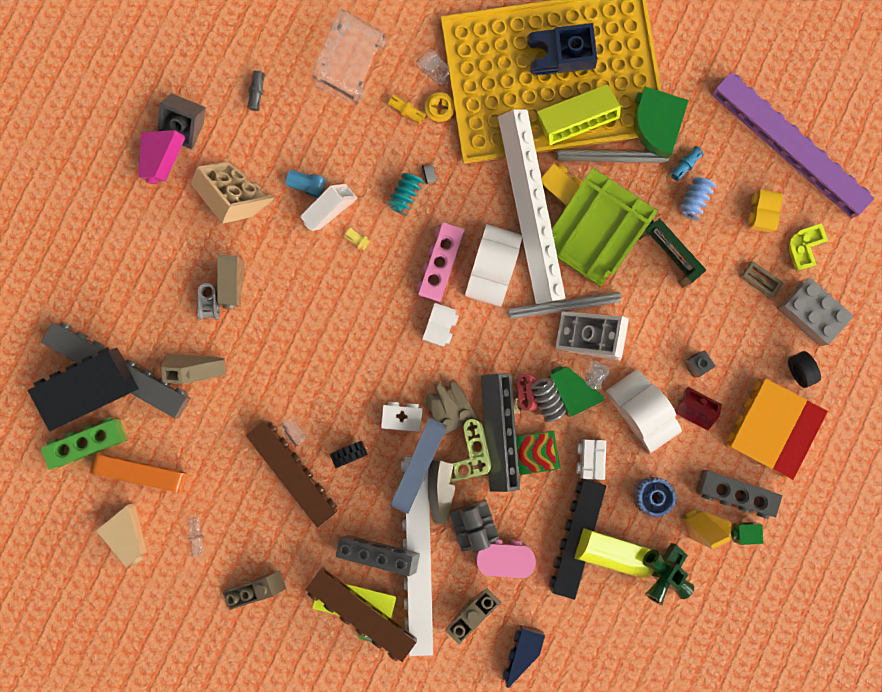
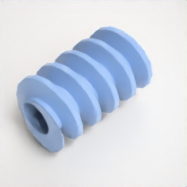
(695, 197)

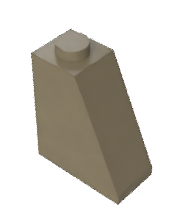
(229, 281)

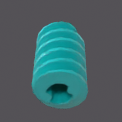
(403, 193)

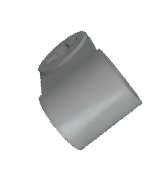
(208, 303)

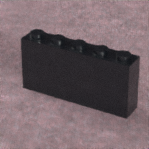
(82, 388)

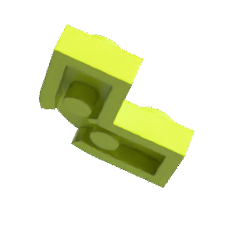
(801, 245)

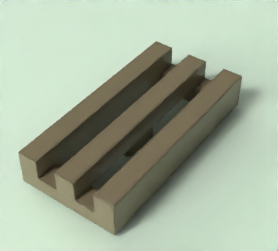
(744, 276)

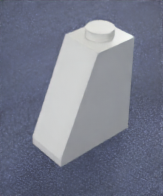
(328, 206)

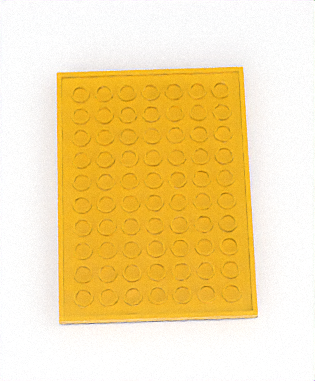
(493, 75)

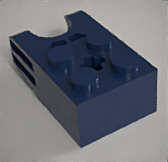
(560, 49)

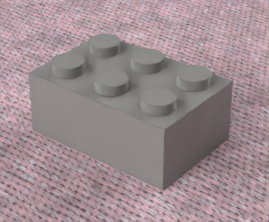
(815, 312)

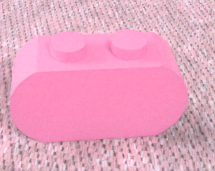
(506, 559)

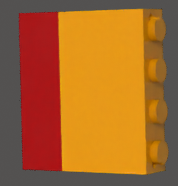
(776, 428)

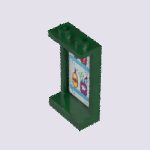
(676, 251)

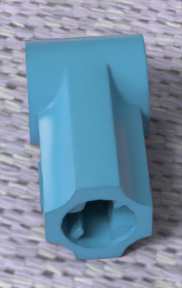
(310, 184)

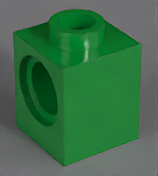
(747, 533)

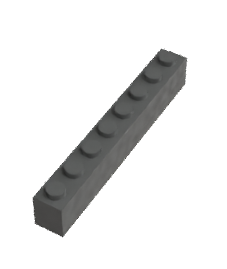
(150, 390)

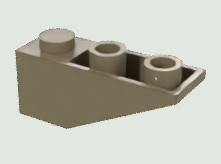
(191, 368)
(254, 590)

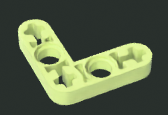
(475, 457)

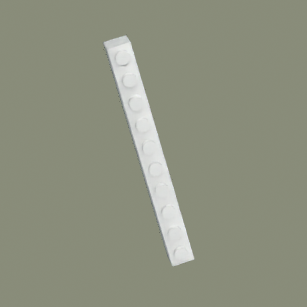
(531, 206)
(419, 584)

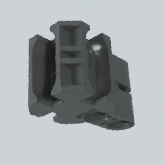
(474, 526)

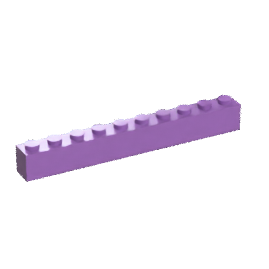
(792, 145)

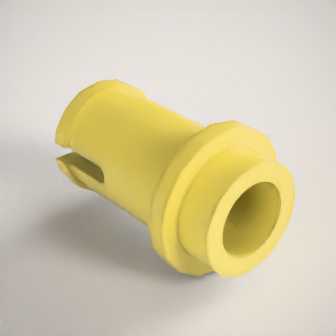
(357, 239)

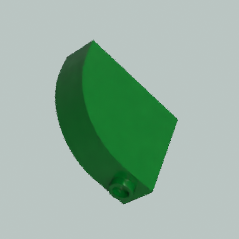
(658, 120)

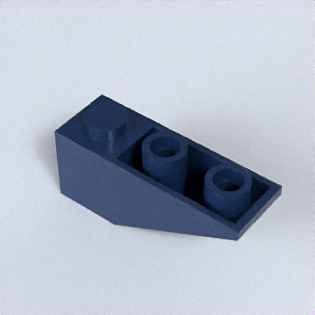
(526, 651)

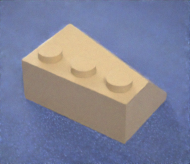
(229, 192)

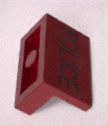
(698, 409)

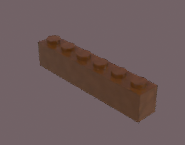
(292, 473)
(361, 614)

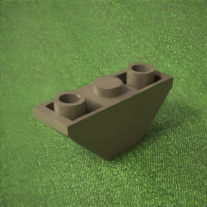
(472, 615)

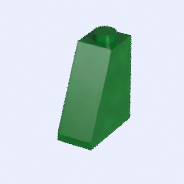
(574, 391)

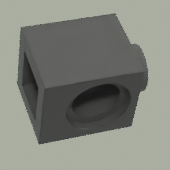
(699, 364)

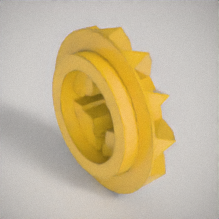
(434, 101)

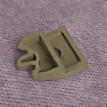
(450, 406)

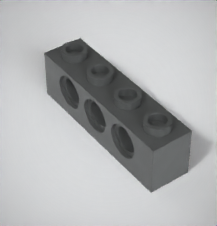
(769, 500)
(378, 555)

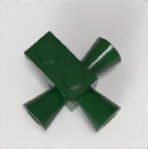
(668, 574)

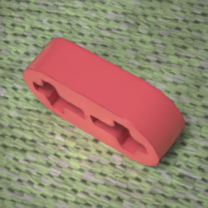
(525, 392)

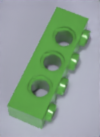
(54, 453)

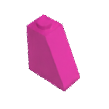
(158, 154)

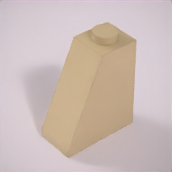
(125, 536)

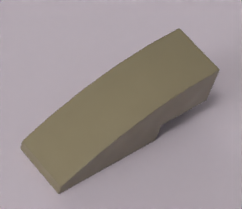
(440, 491)

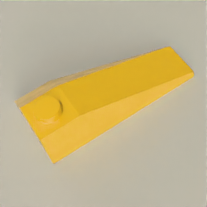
(707, 528)

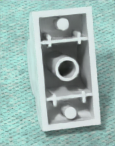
(494, 265)
(592, 334)
(645, 410)

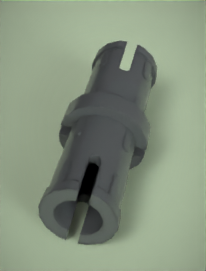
(256, 91)

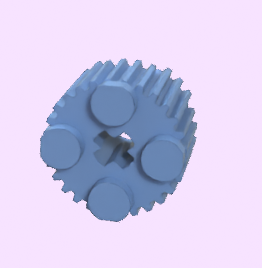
(644, 493)

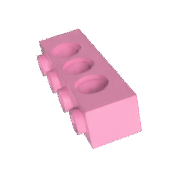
(444, 233)

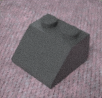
(182, 117)

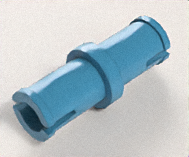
(686, 163)

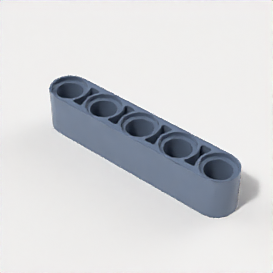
(418, 465)

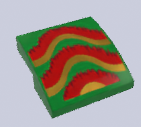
(537, 453)

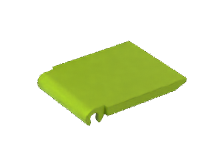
(600, 227)

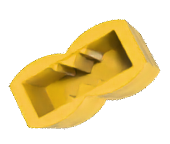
(765, 211)

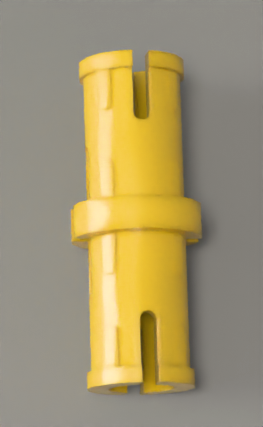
(406, 109)

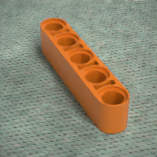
(138, 473)

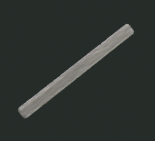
(609, 156)
(564, 305)

